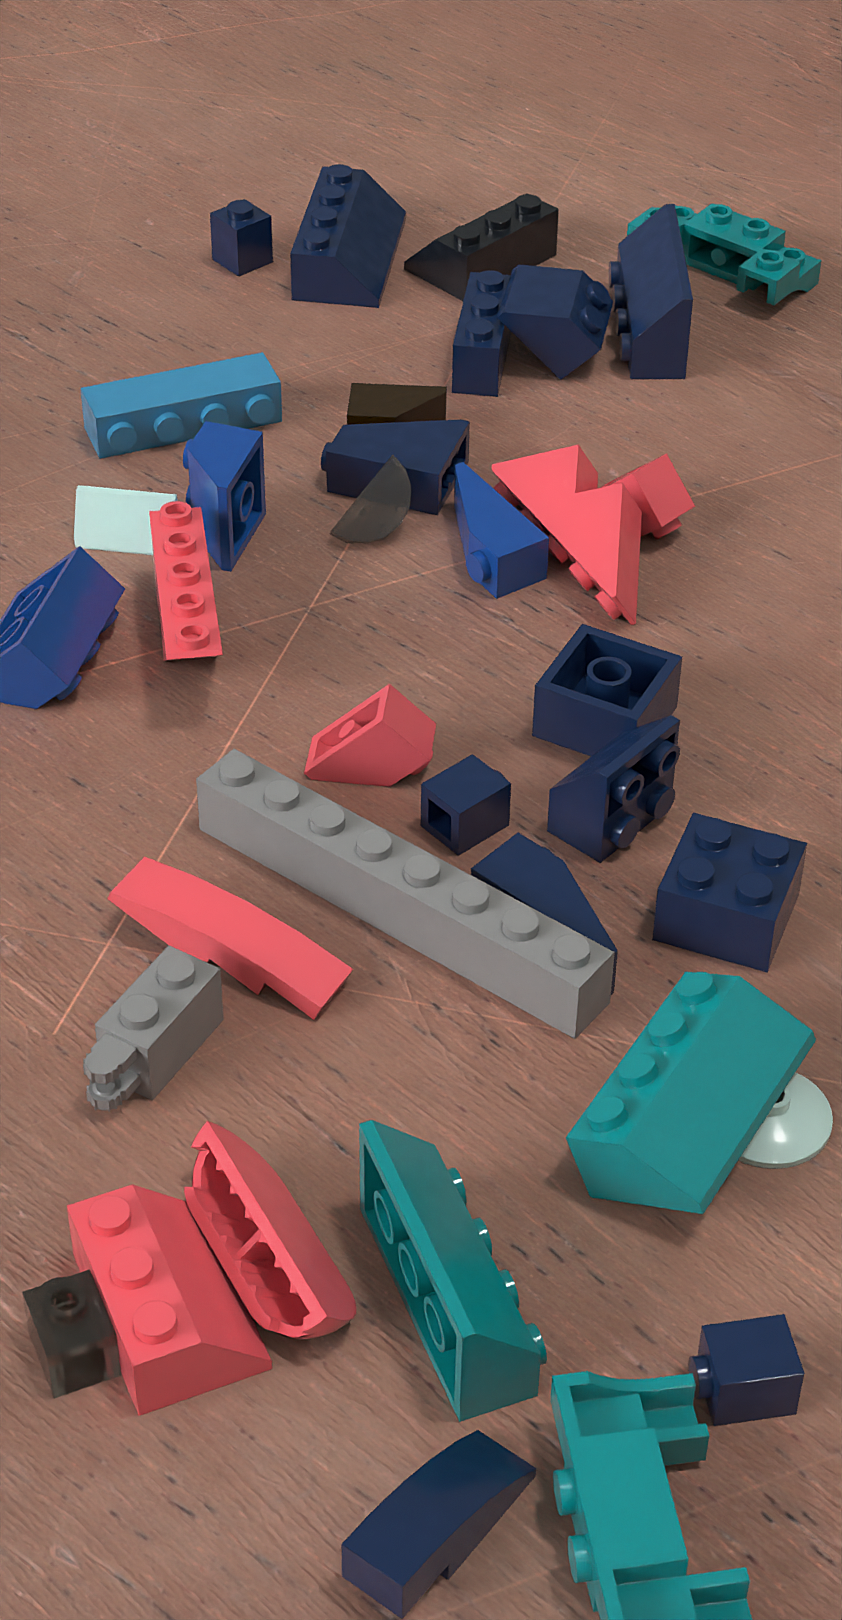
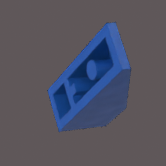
(497, 540)

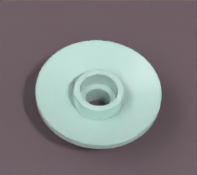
(793, 1128)

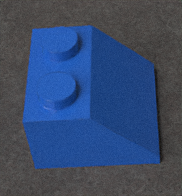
(228, 487)

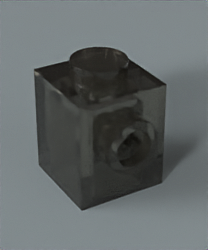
(72, 1333)

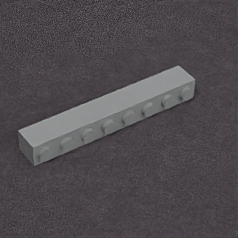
(407, 893)

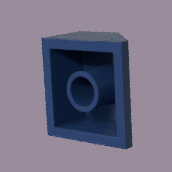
(556, 314)

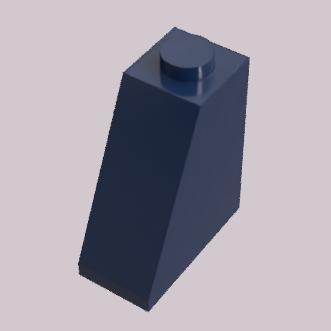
(422, 447)

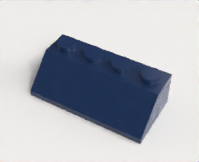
(346, 240)
(653, 298)

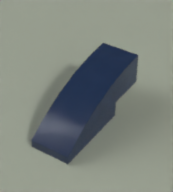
(433, 1521)

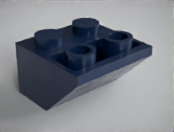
(617, 790)

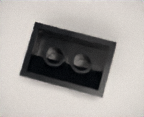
(498, 241)

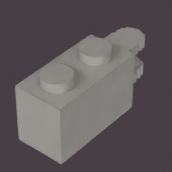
(153, 1029)

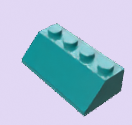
(688, 1095)
(447, 1273)

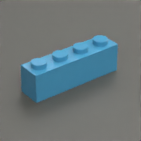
(177, 402)

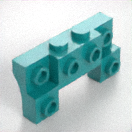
(741, 250)
(621, 1503)

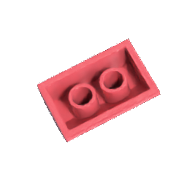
(166, 1297)

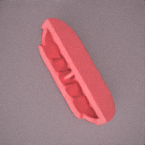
(264, 1240)

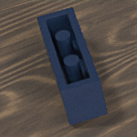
(481, 337)

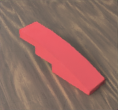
(231, 934)

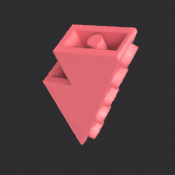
(584, 523)
(184, 583)

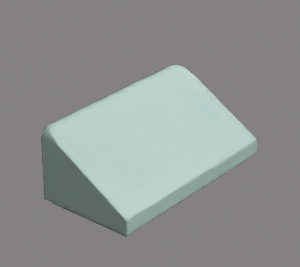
(116, 518)

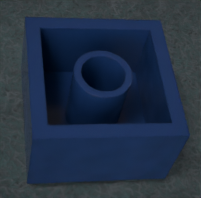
(603, 689)
(729, 892)

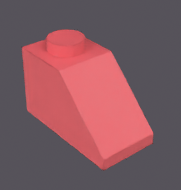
(658, 495)
(373, 742)

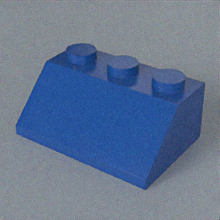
(55, 629)

